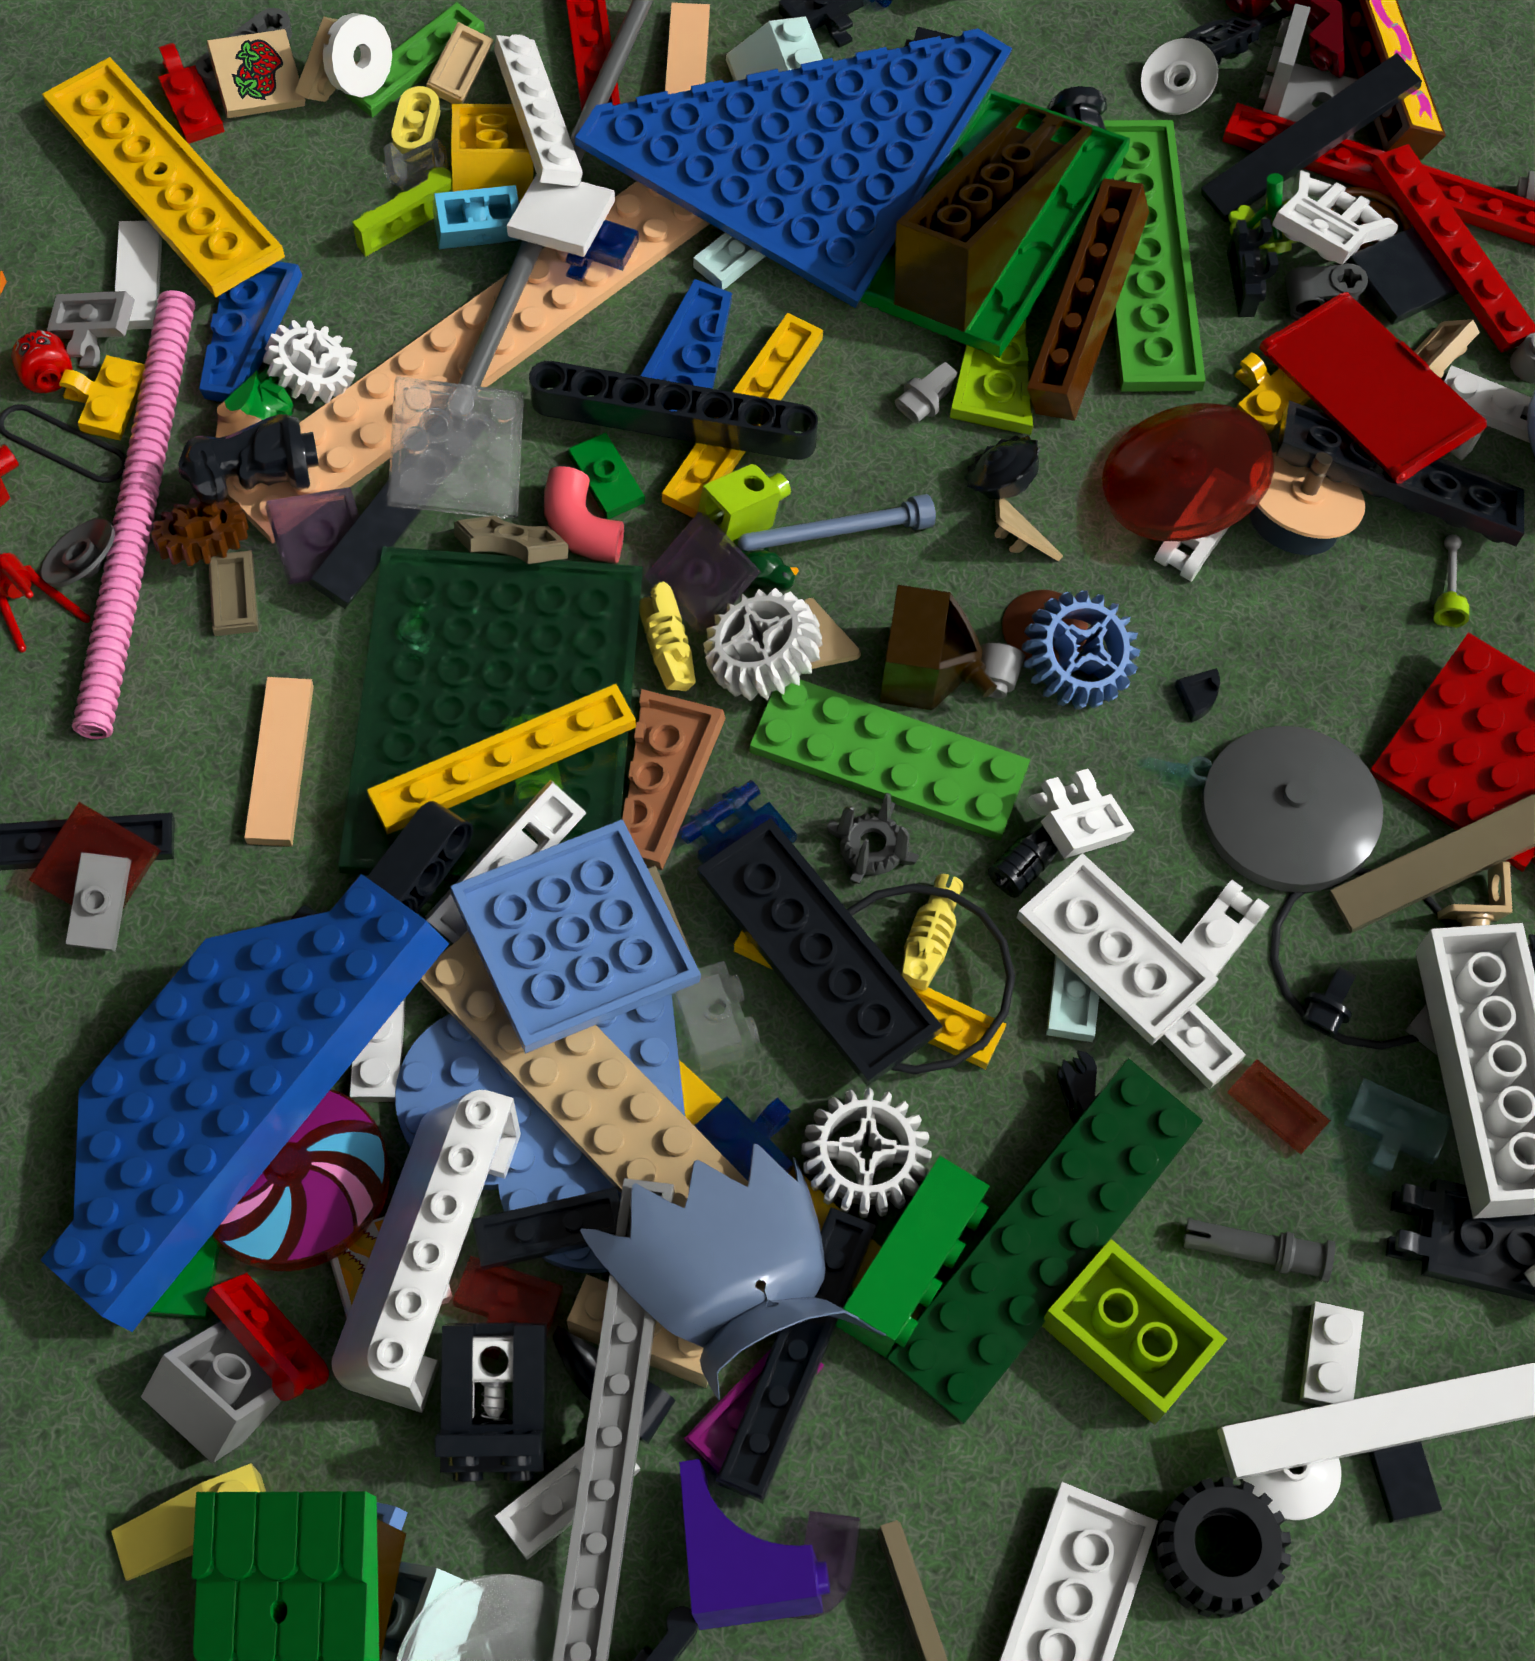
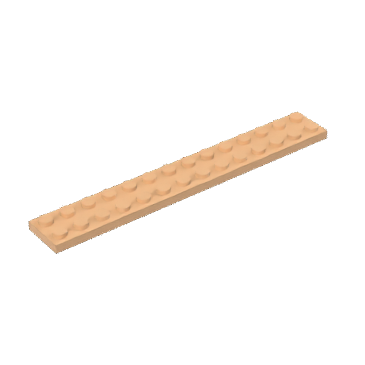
(356, 427)

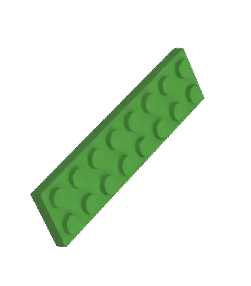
(1157, 305)

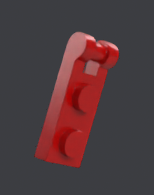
(268, 1336)

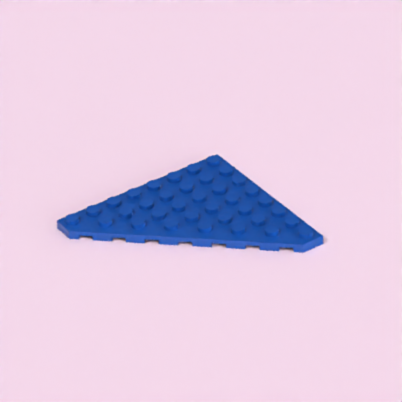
(808, 156)

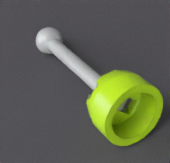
(1451, 608)

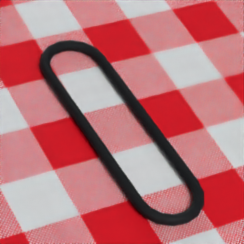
(119, 453)

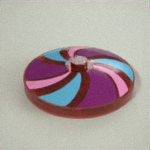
(313, 1193)

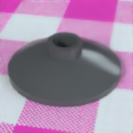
(78, 553)

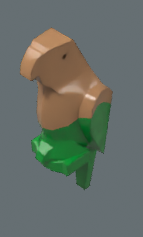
(252, 402)

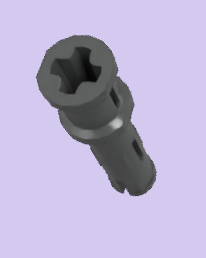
(1281, 1251)

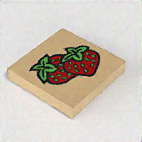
(255, 73)

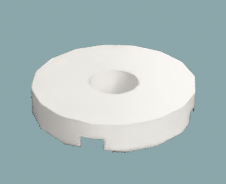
(375, 58)

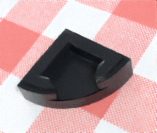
(1198, 693)

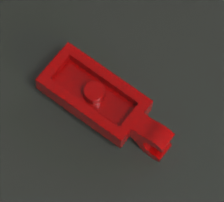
(188, 98)

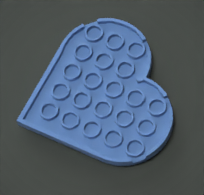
(546, 1162)

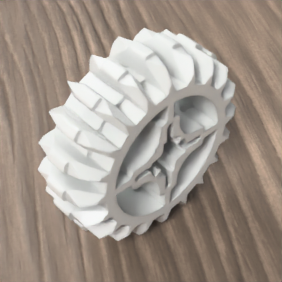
(789, 641)
(848, 1152)

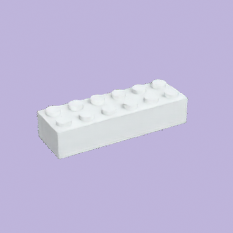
(1484, 1035)

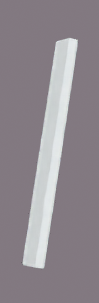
(1378, 1421)

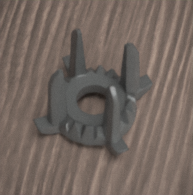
(858, 856)

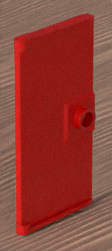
(1373, 386)

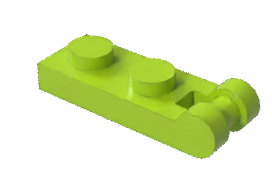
(401, 214)

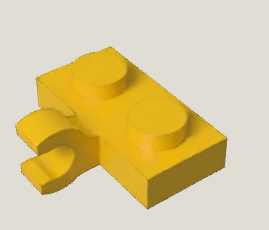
(1268, 392)
(108, 399)

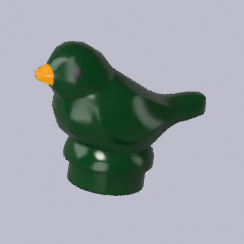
(773, 571)

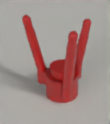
(16, 582)

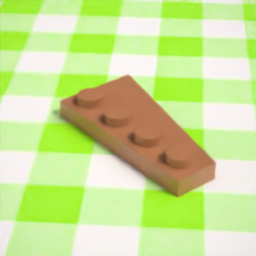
(667, 764)

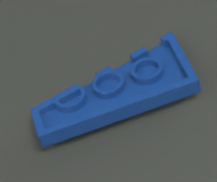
(243, 327)
(693, 339)

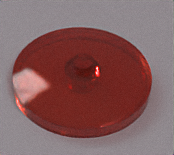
(1188, 472)

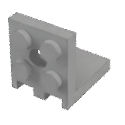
(1296, 86)

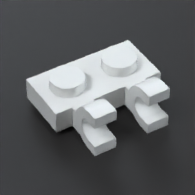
(1079, 817)

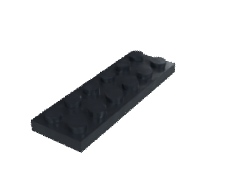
(1440, 489)
(819, 951)

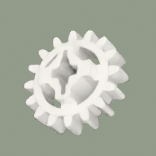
(309, 361)

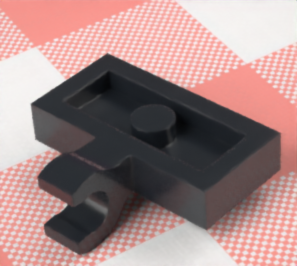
(824, 12)

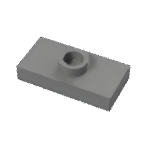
(98, 902)

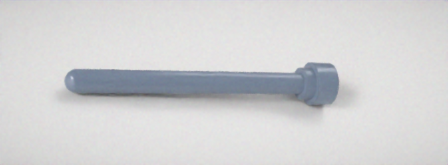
(915, 513)

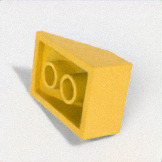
(489, 148)

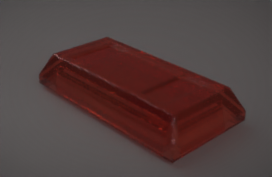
(1278, 1106)

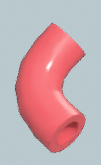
(570, 519)

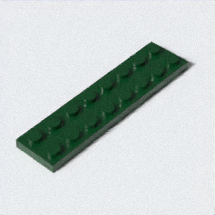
(1044, 1240)

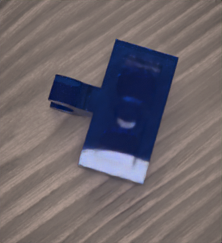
(610, 247)
(735, 1133)

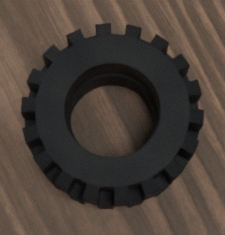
(1256, 1525)

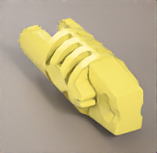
(667, 638)

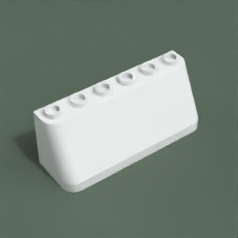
(420, 1245)

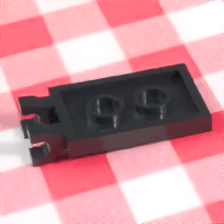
(1461, 1249)

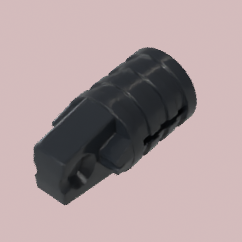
(1023, 861)

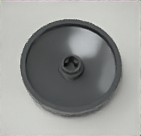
(1291, 809)

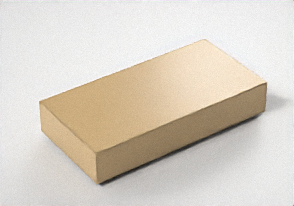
(459, 64)

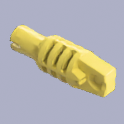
(930, 936)

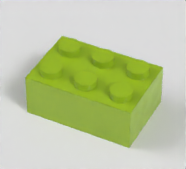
(1133, 1331)

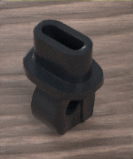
(1326, 1011)

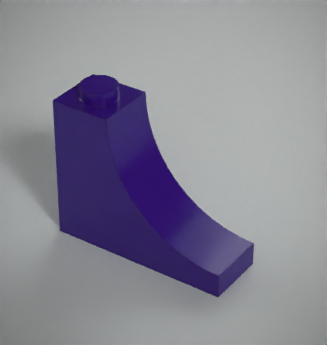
(737, 1574)

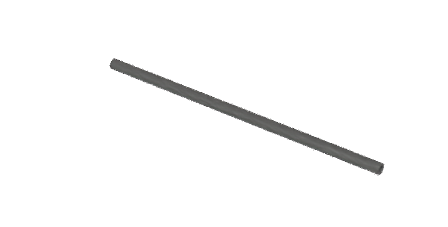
(529, 252)

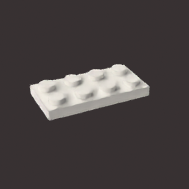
(1117, 948)
(1080, 1580)

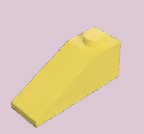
(168, 1530)

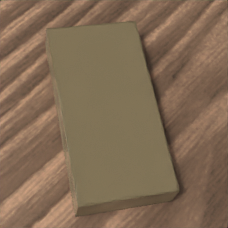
(233, 594)

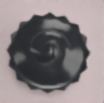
(1005, 468)

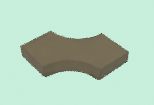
(527, 543)

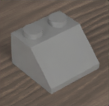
(211, 1392)

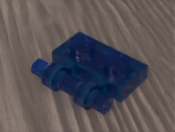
(734, 801)

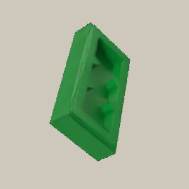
(608, 475)

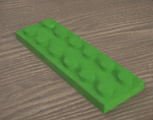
(891, 754)

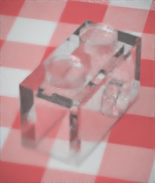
(714, 1020)

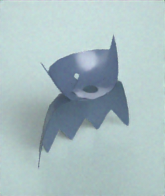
(702, 1261)

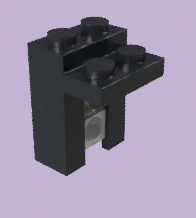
(502, 1444)

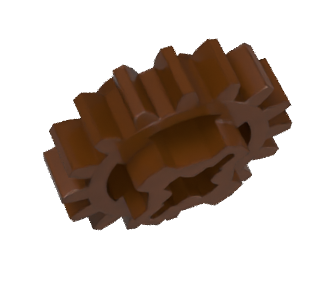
(199, 531)

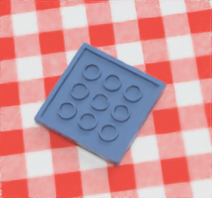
(574, 935)

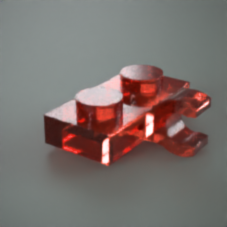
(506, 1297)

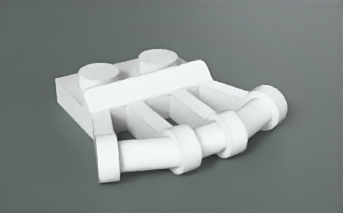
(1324, 230)

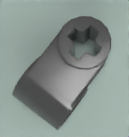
(1313, 286)

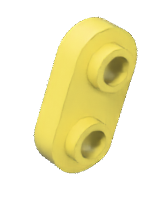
(412, 124)

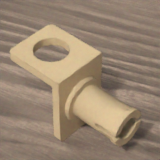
(1484, 914)

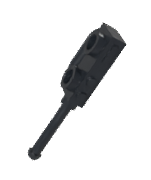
(1233, 34)

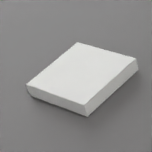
(561, 215)

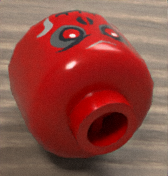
(40, 359)

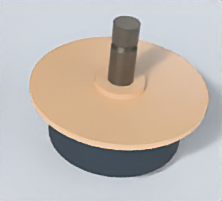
(1306, 509)

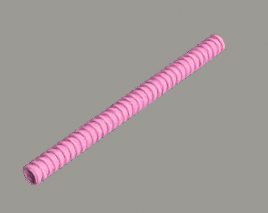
(134, 517)

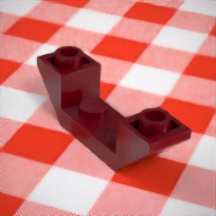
(1323, 18)

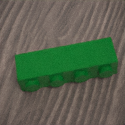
(913, 1256)

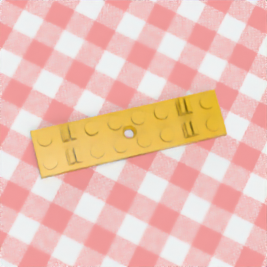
(184, 204)

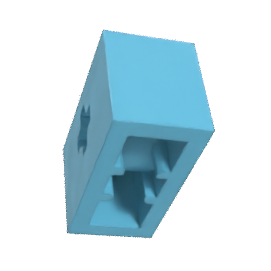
(474, 216)

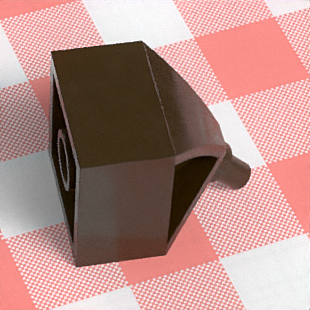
(930, 650)

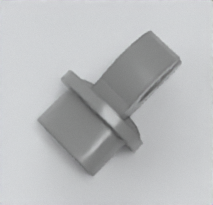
(923, 396)

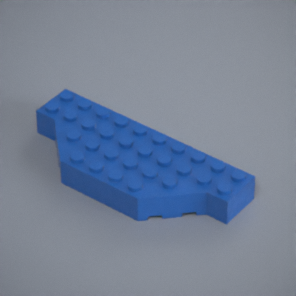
(221, 1084)

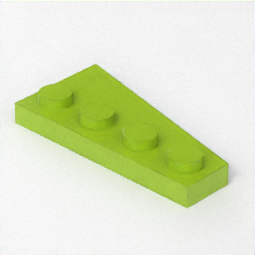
(995, 389)

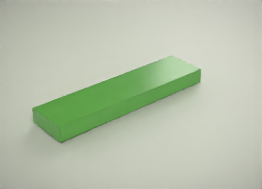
(417, 58)

